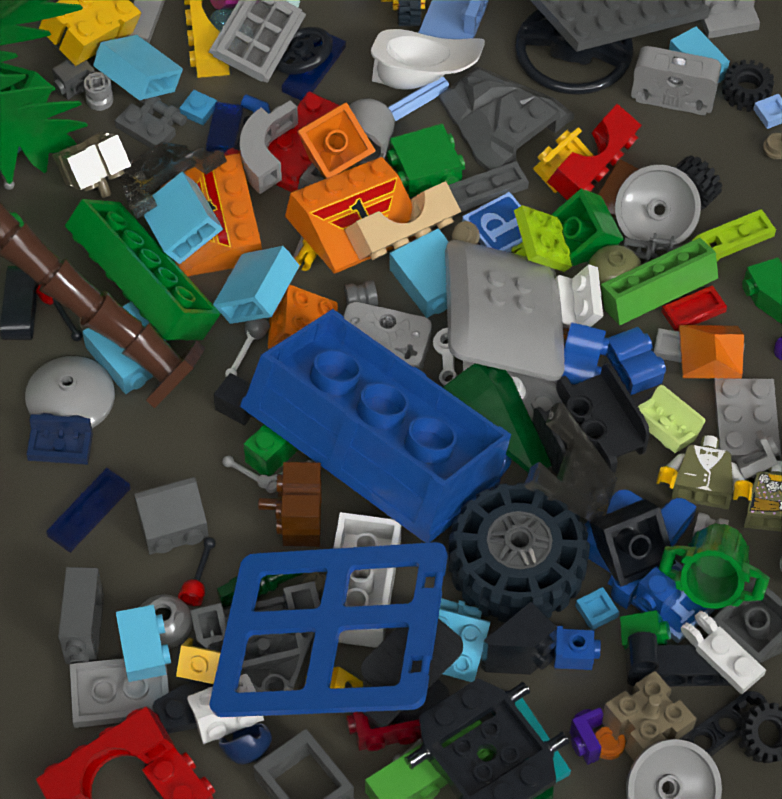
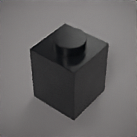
(229, 398)

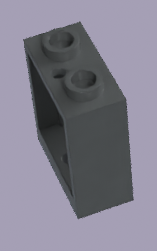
(81, 615)
(289, 755)

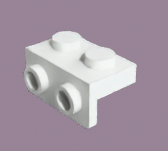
(213, 727)

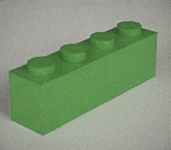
(659, 281)
(421, 782)

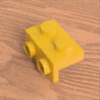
(551, 158)

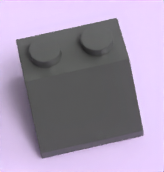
(171, 516)
(755, 624)

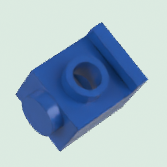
(656, 592)
(572, 657)

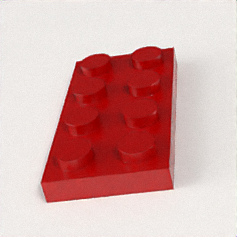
(289, 147)

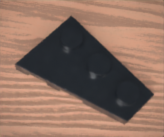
(174, 707)

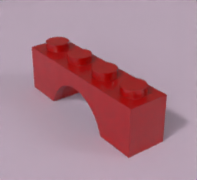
(611, 135)
(137, 736)

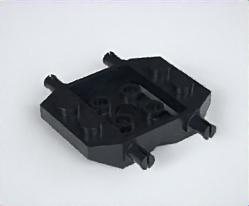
(522, 759)

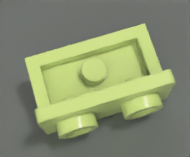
(671, 419)

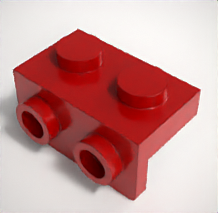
(174, 777)

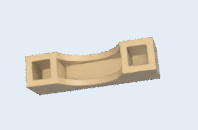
(376, 232)

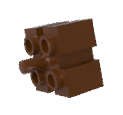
(297, 504)

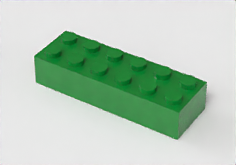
(142, 270)

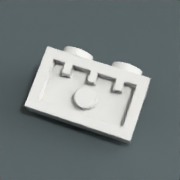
(580, 297)

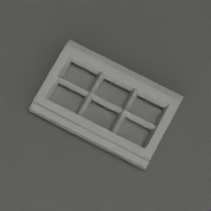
(257, 36)

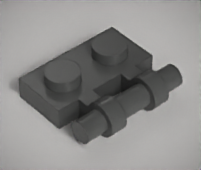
(145, 127)

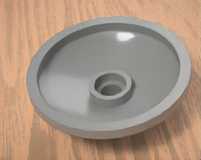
(658, 187)
(88, 395)
(682, 764)

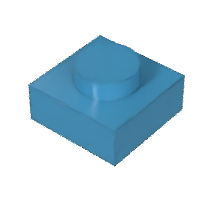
(198, 107)
(597, 608)

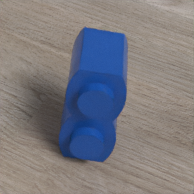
(583, 351)
(635, 361)

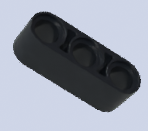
(18, 306)

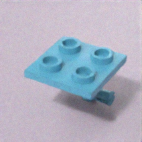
(473, 631)

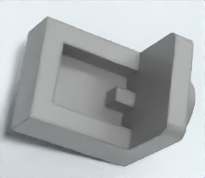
(760, 459)

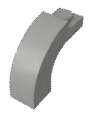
(259, 164)

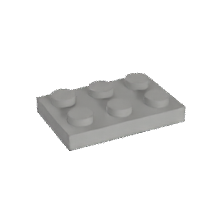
(743, 410)
(105, 696)

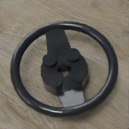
(545, 34)

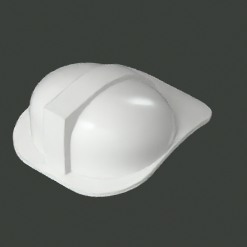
(414, 59)

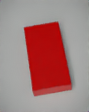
(694, 308)

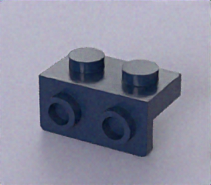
(59, 439)

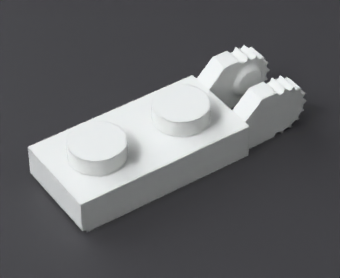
(724, 653)

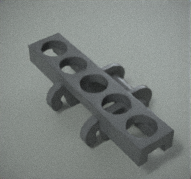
(651, 245)

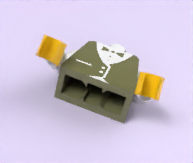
(705, 475)

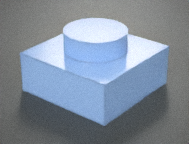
(769, 110)

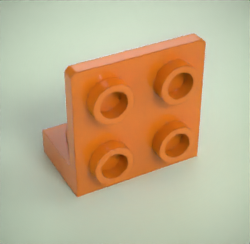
(295, 312)

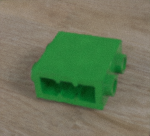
(425, 159)

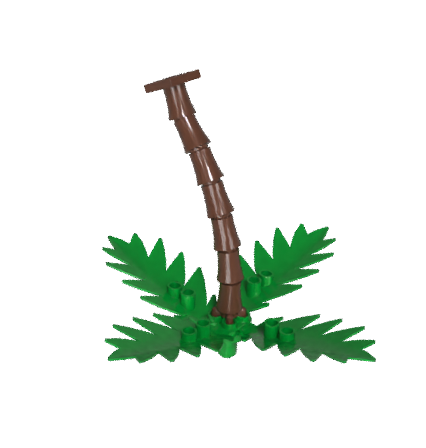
(37, 137)

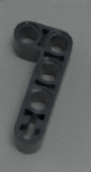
(674, 663)

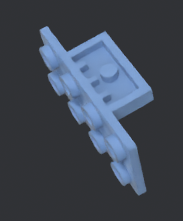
(453, 18)

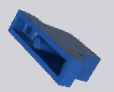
(677, 517)

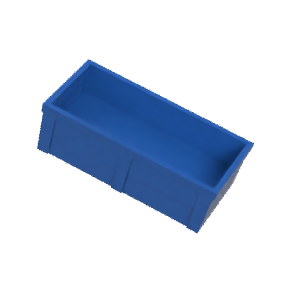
(377, 424)

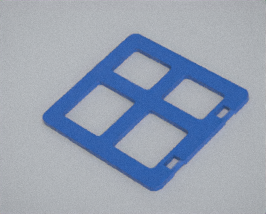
(328, 623)

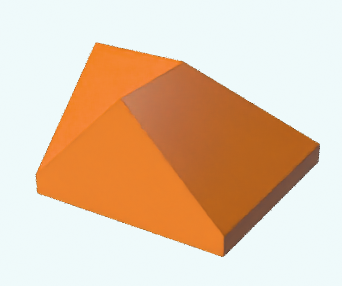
(335, 141)
(711, 351)

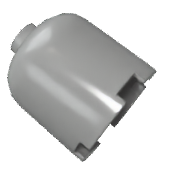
(377, 124)

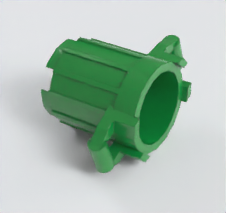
(715, 568)

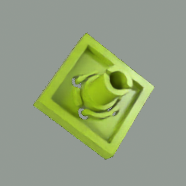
(542, 239)

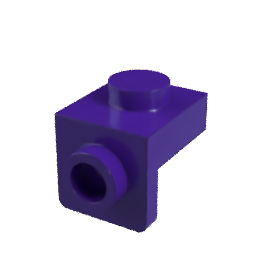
(584, 739)

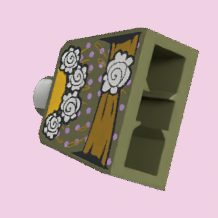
(766, 501)

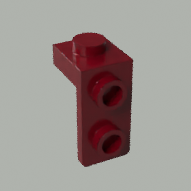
(378, 738)

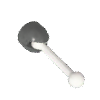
(254, 330)

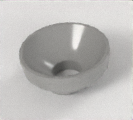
(180, 622)

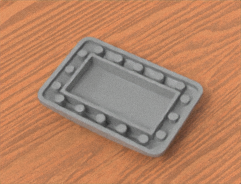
(503, 311)

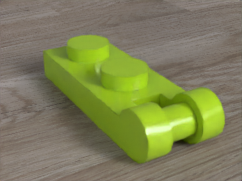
(739, 234)

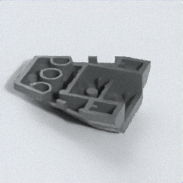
(500, 115)

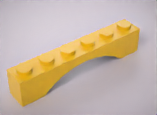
(202, 38)

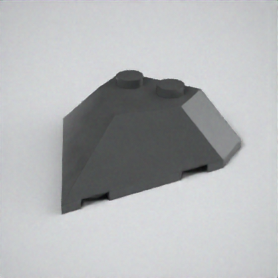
(269, 659)

